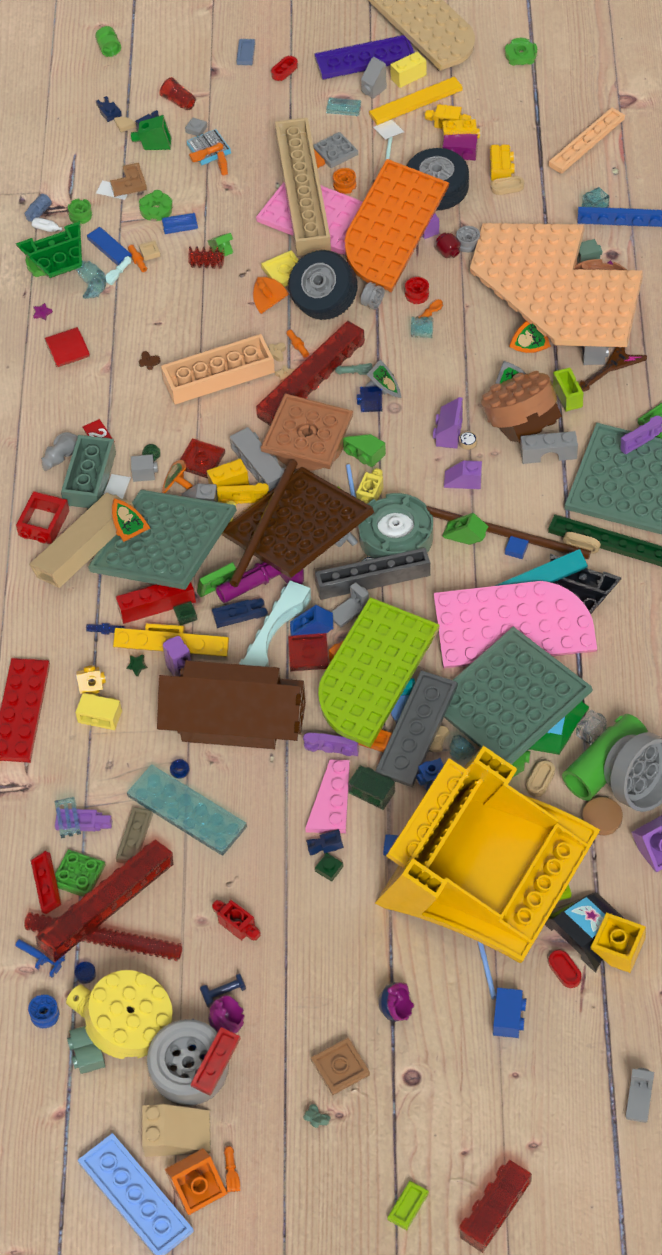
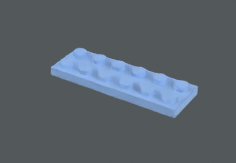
(135, 1196)

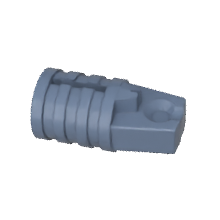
(38, 207)

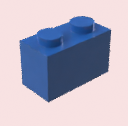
(508, 1013)

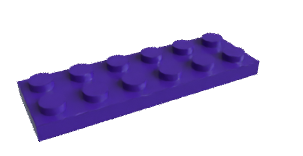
(357, 57)

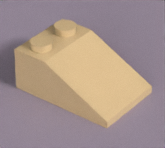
(174, 1130)

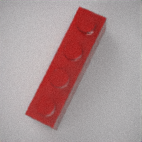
(152, 601)

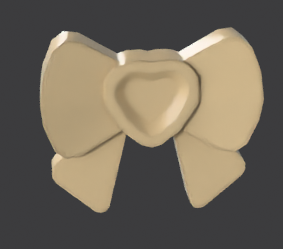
(439, 739)

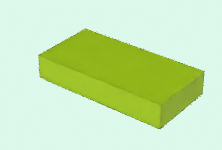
(408, 1205)

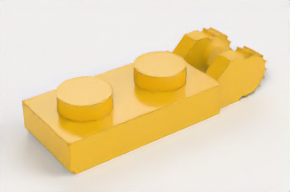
(242, 493)

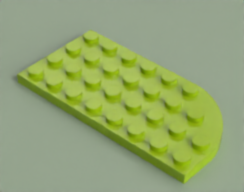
(373, 669)

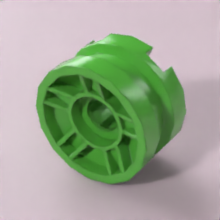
(80, 211)

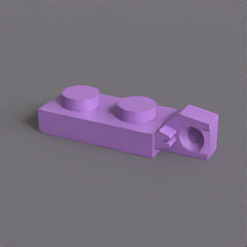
(88, 819)

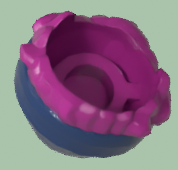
(395, 1002)

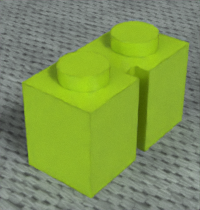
(568, 389)

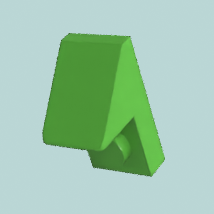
(222, 241)

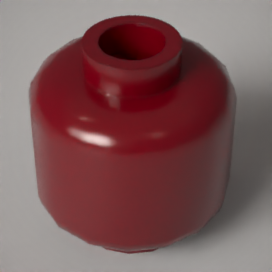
(448, 245)

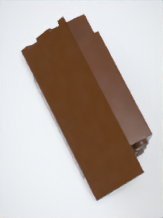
(231, 705)

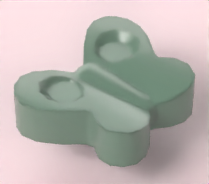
(315, 1118)

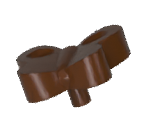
(149, 361)

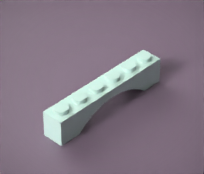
(291, 603)

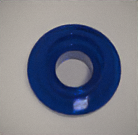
(179, 764)

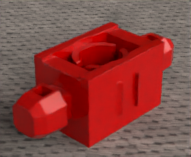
(240, 930)

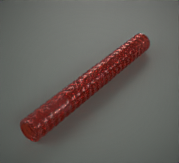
(115, 939)

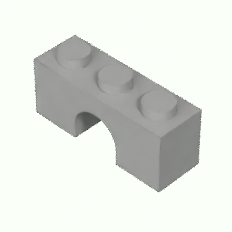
(535, 446)

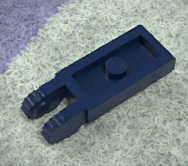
(239, 612)

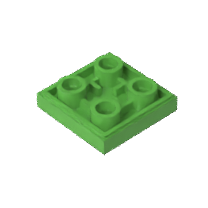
(78, 873)

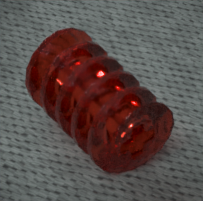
(206, 258)

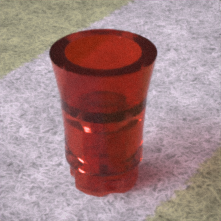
(177, 94)

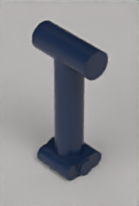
(208, 995)

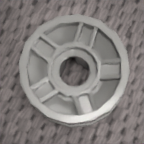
(468, 237)
(372, 295)

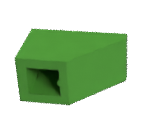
(365, 448)

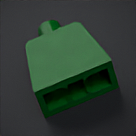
(153, 134)

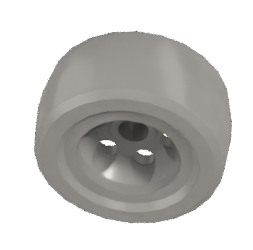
(160, 1057)

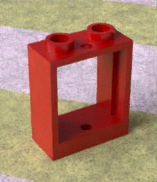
(46, 503)

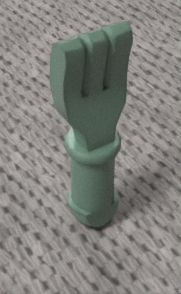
(362, 369)

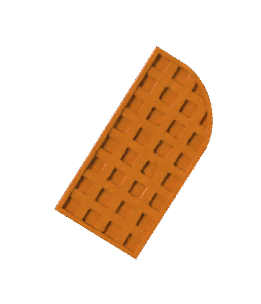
(391, 222)

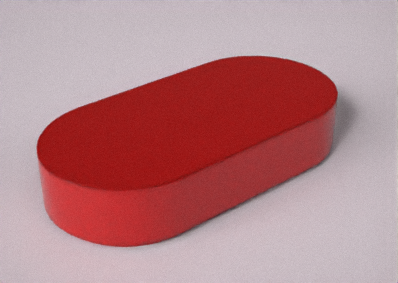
(565, 969)

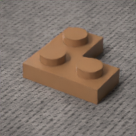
(131, 183)

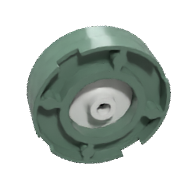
(396, 526)

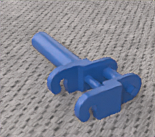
(40, 956)

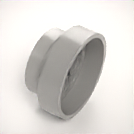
(635, 771)

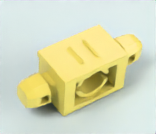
(369, 481)

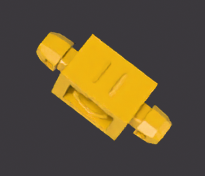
(445, 113)

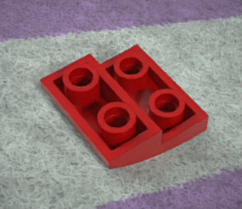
(67, 347)

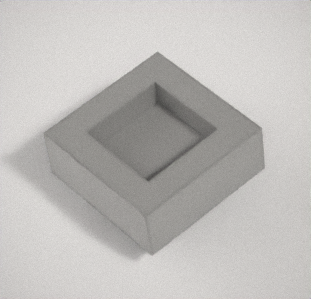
(196, 127)

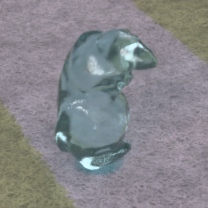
(93, 277)

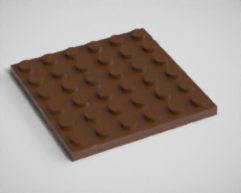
(304, 524)

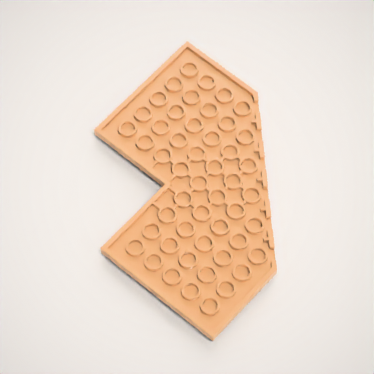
(538, 277)

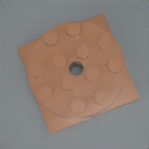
(307, 433)

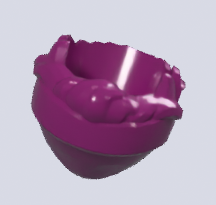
(226, 1014)

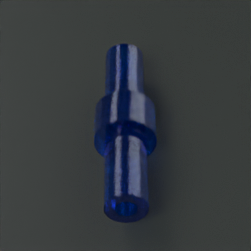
(104, 628)

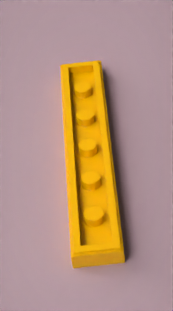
(415, 100)

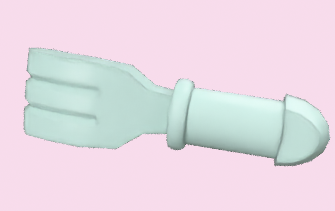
(113, 275)

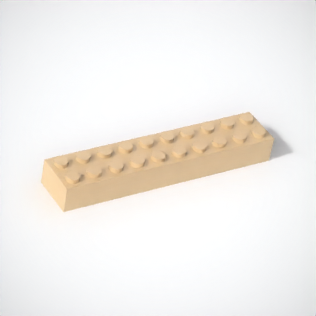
(302, 186)

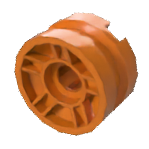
(344, 180)

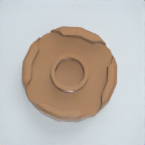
(603, 814)

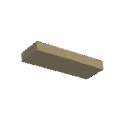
(134, 834)

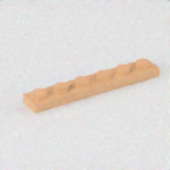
(586, 140)

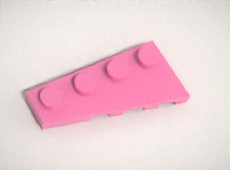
(331, 803)

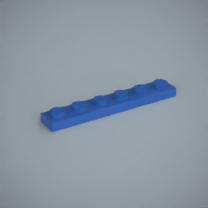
(619, 216)

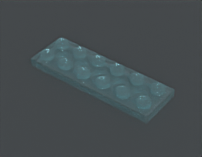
(187, 810)

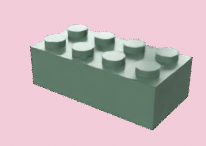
(88, 471)

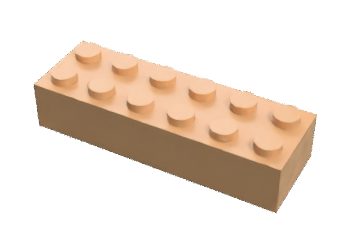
(217, 369)

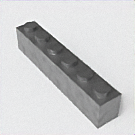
(373, 573)

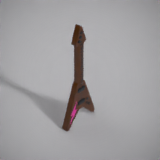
(617, 361)

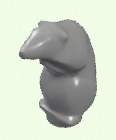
(62, 446)

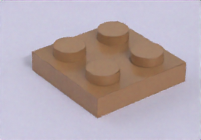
(340, 1066)

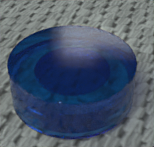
(85, 972)

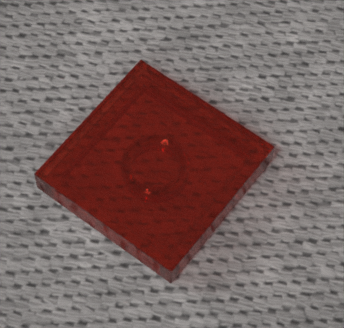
(201, 457)
(308, 652)

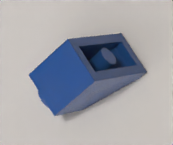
(313, 621)

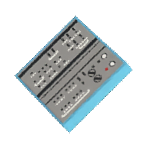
(207, 140)

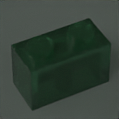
(371, 787)

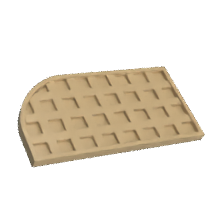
(431, 28)

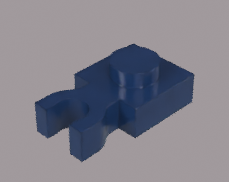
(108, 110)
(327, 842)

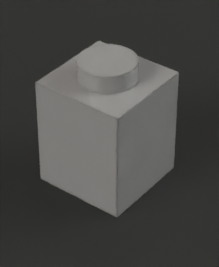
(143, 468)

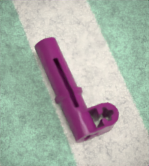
(252, 578)

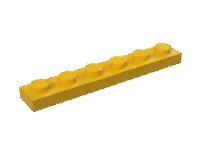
(154, 641)

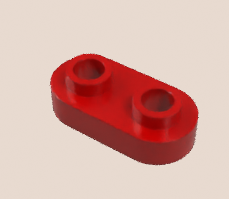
(284, 68)

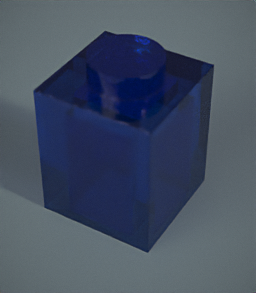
(370, 399)

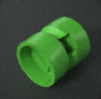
(108, 41)

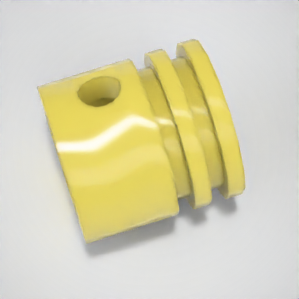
(79, 1003)

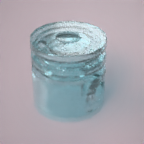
(422, 327)

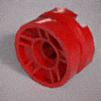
(417, 290)

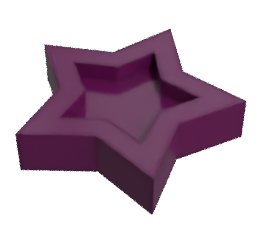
(42, 311)

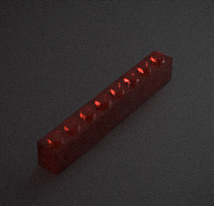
(314, 369)
(104, 900)

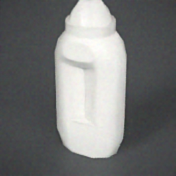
(46, 225)

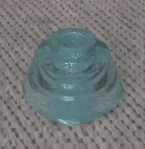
(461, 748)

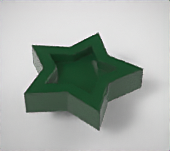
(137, 664)

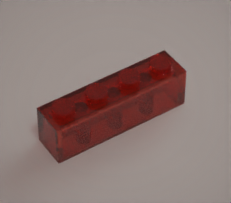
(495, 1205)

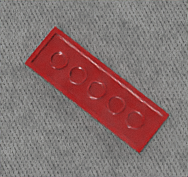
(22, 708)

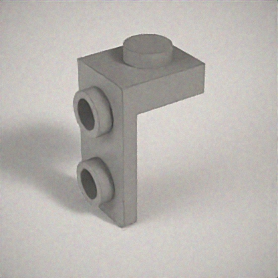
(352, 606)
(639, 1095)

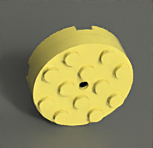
(126, 1013)

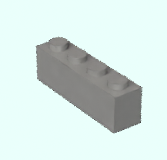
(260, 464)

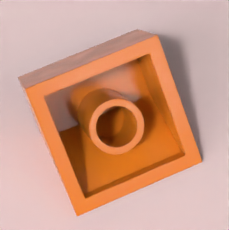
(196, 1181)

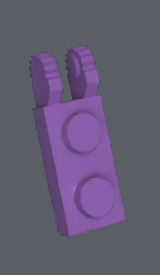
(641, 435)
(330, 743)

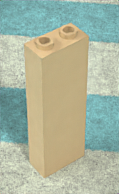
(77, 543)

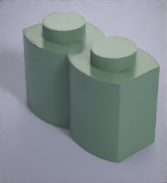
(87, 1055)

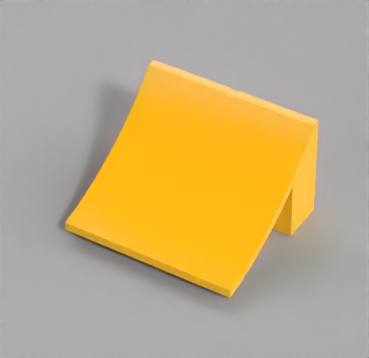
(485, 856)

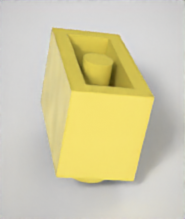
(408, 69)
(98, 711)

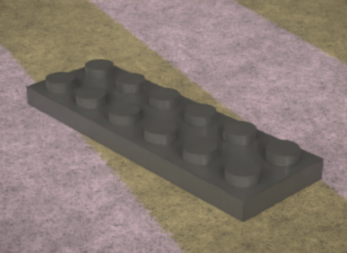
(416, 728)

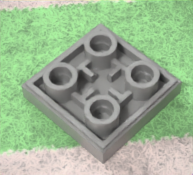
(335, 149)

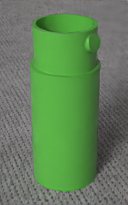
(586, 773)

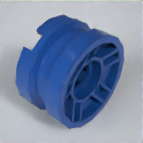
(40, 1004)

